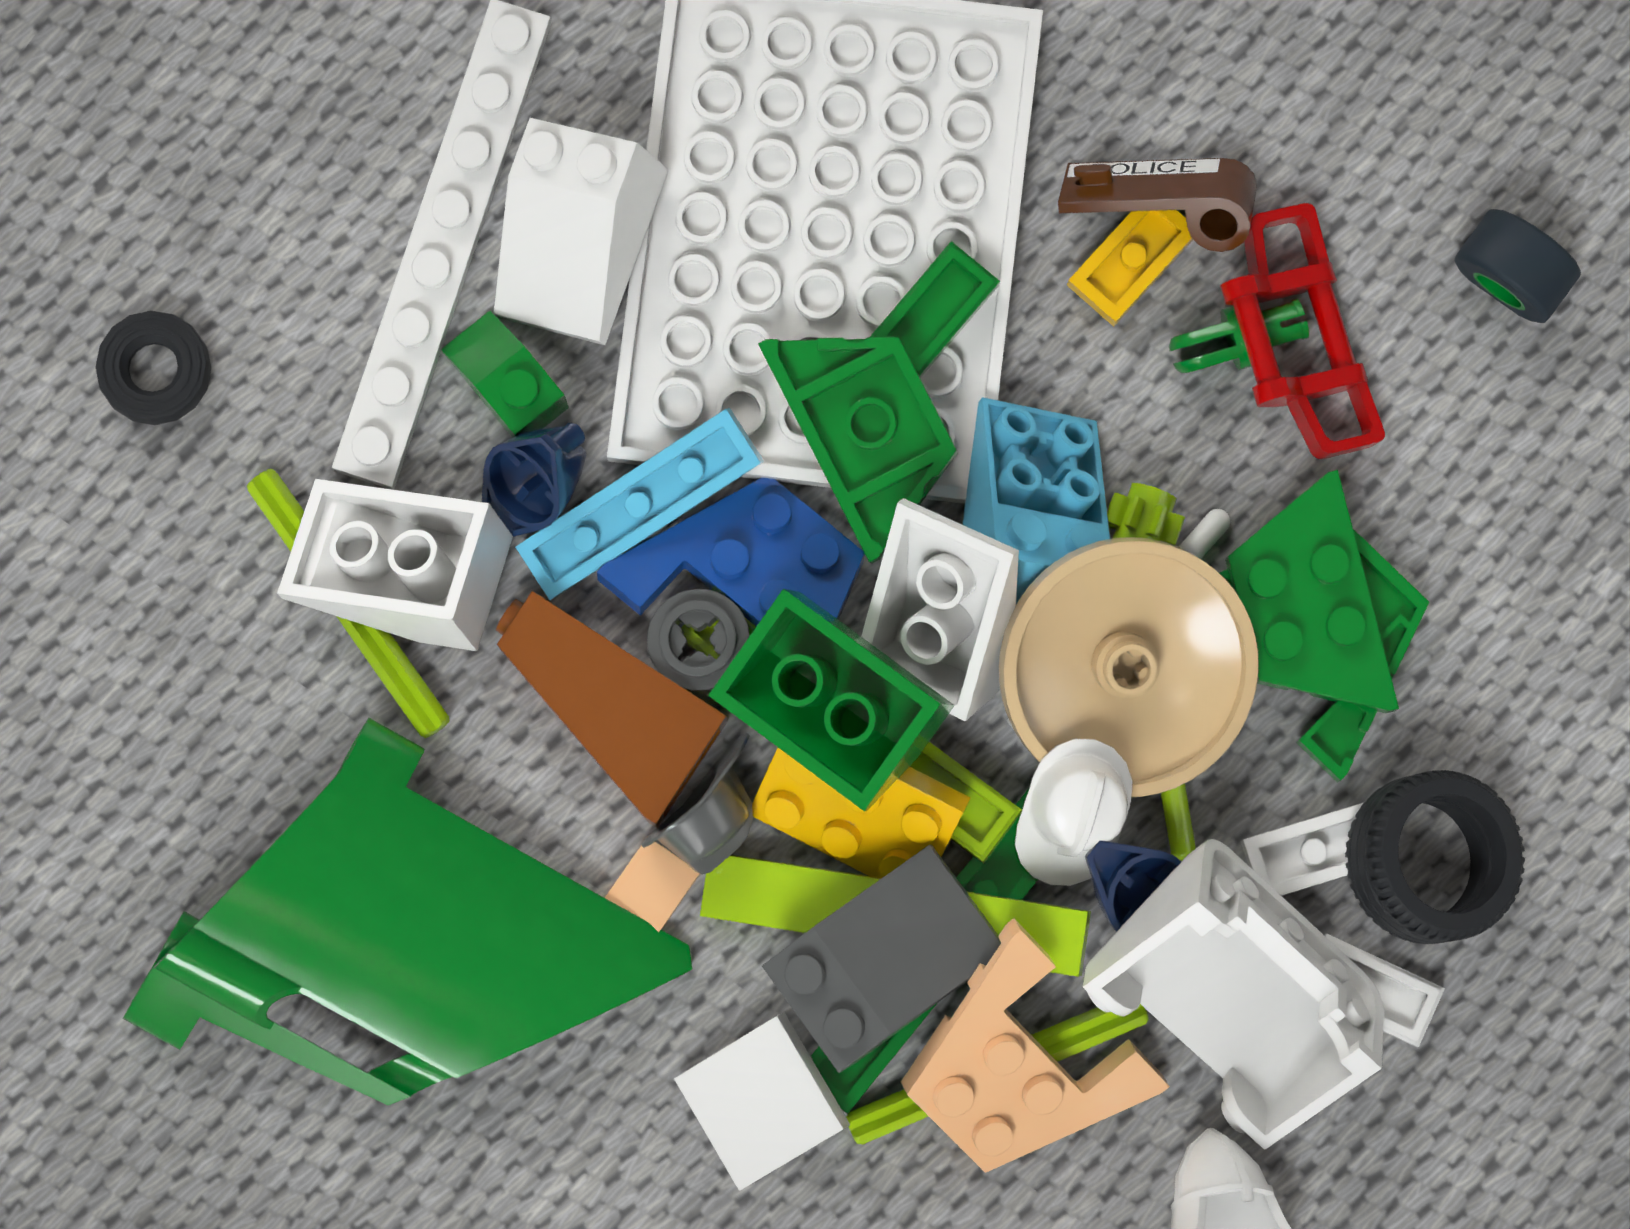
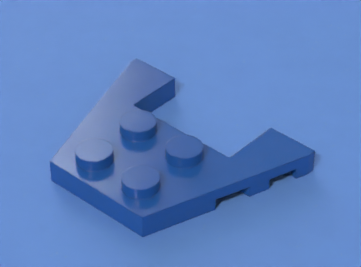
(746, 551)

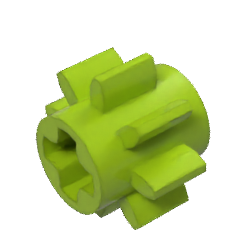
(1145, 514)

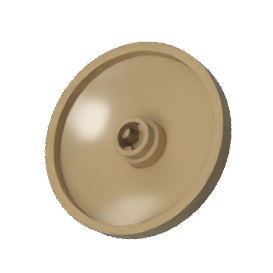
(1131, 652)

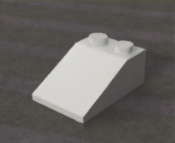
(573, 228)
(398, 561)
(943, 605)

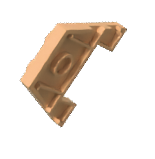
(997, 1083)

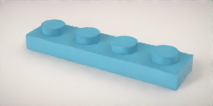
(640, 503)

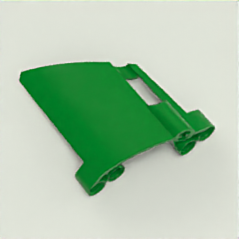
(405, 931)

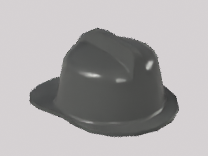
(712, 818)

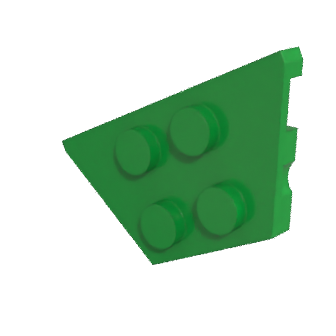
(865, 425)
(1313, 602)

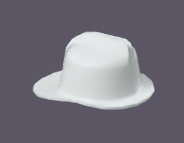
(1071, 805)

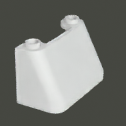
(1245, 992)

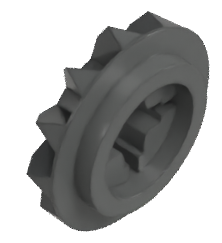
(697, 610)

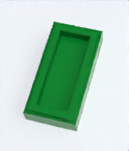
(938, 306)

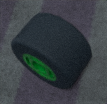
(1518, 265)

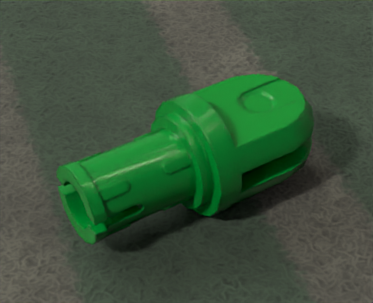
(1236, 348)

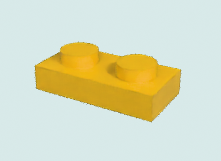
(1130, 261)

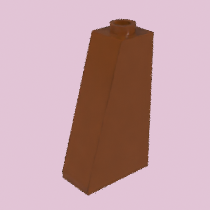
(618, 708)

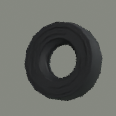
(130, 337)

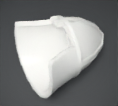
(1222, 1188)

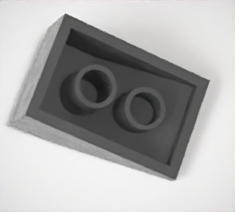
(884, 958)

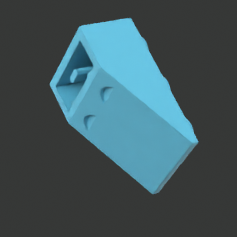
(1035, 484)

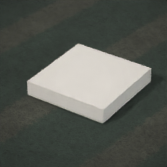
(762, 1101)

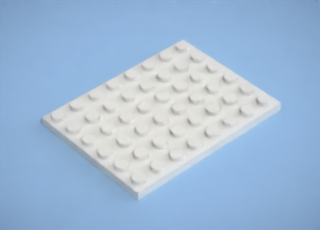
(804, 197)

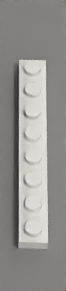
(442, 244)

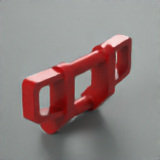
(1317, 280)

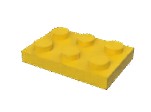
(873, 841)

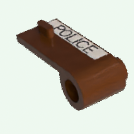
(1212, 191)

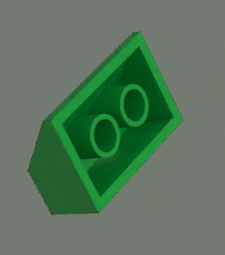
(830, 699)

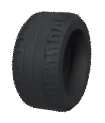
(1492, 846)

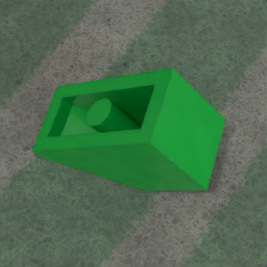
(505, 376)

